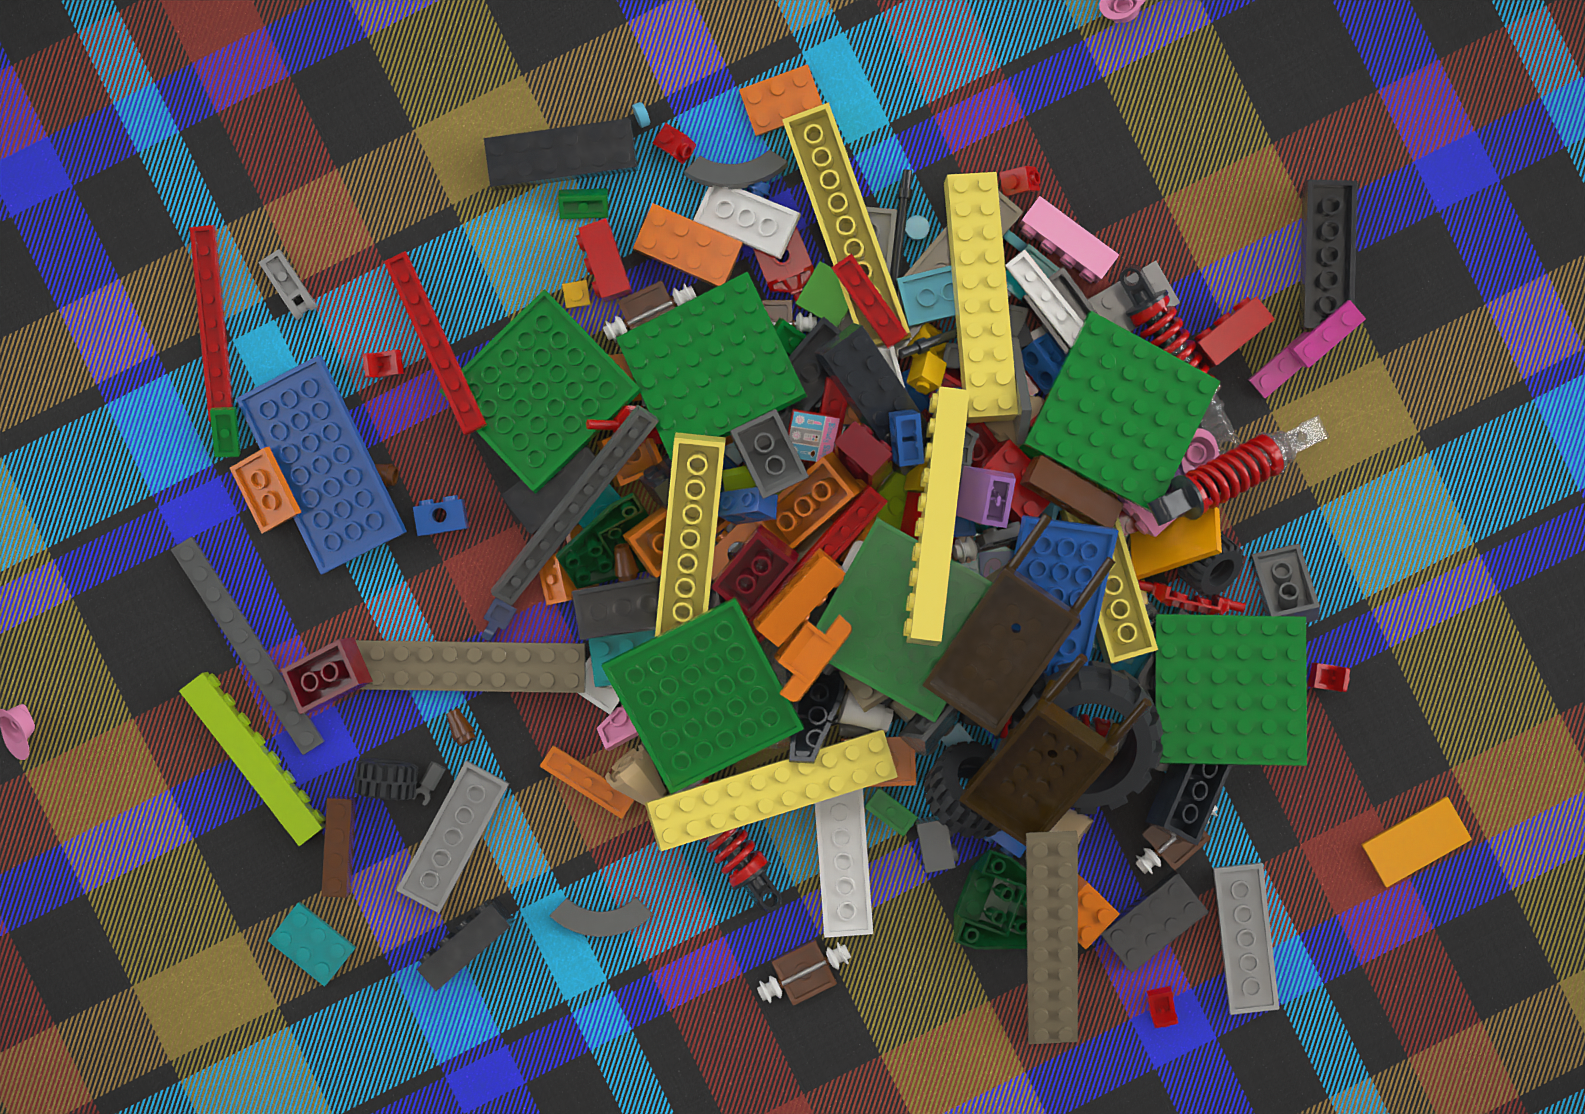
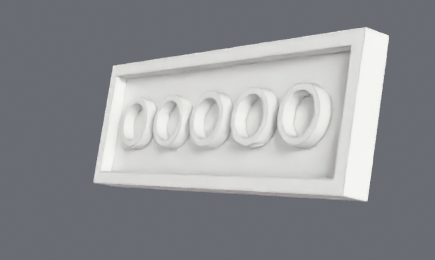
(844, 865)

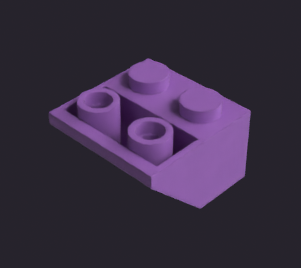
(985, 496)

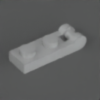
(287, 283)

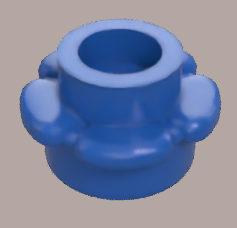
(759, 189)

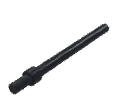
(904, 196)
(923, 345)

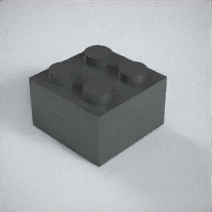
(936, 845)

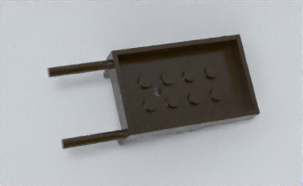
(992, 664)
(1043, 764)

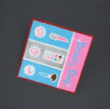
(813, 434)

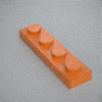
(586, 781)

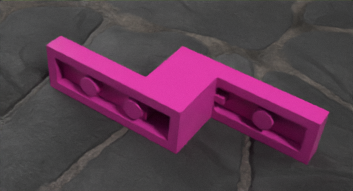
(1307, 349)

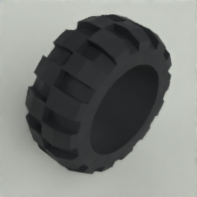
(1142, 746)

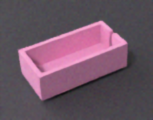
(1067, 240)

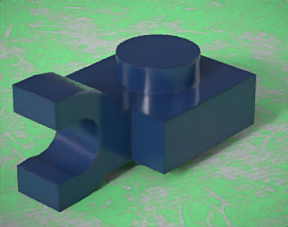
(499, 616)

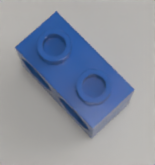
(1043, 361)
(906, 437)
(746, 506)

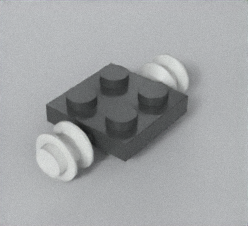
(987, 541)

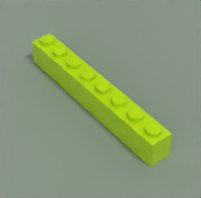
(253, 758)

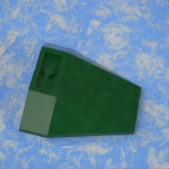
(591, 553)
(993, 905)

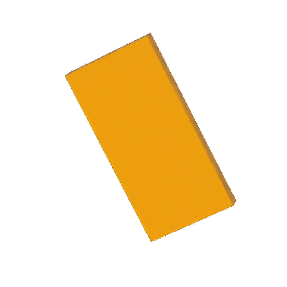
(1177, 544)
(1416, 841)

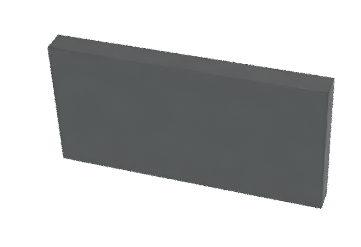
(1022, 420)

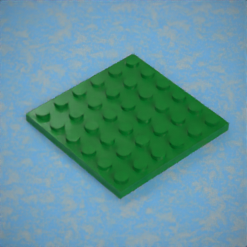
(711, 363)
(541, 387)
(1121, 411)
(875, 606)
(1231, 689)
(702, 695)

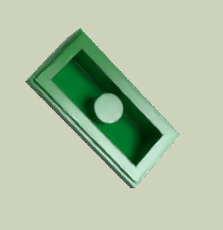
(583, 203)

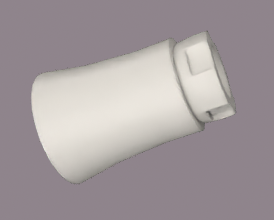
(875, 719)

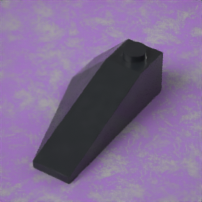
(816, 713)

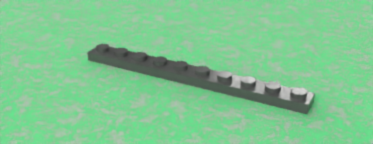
(574, 505)
(246, 644)

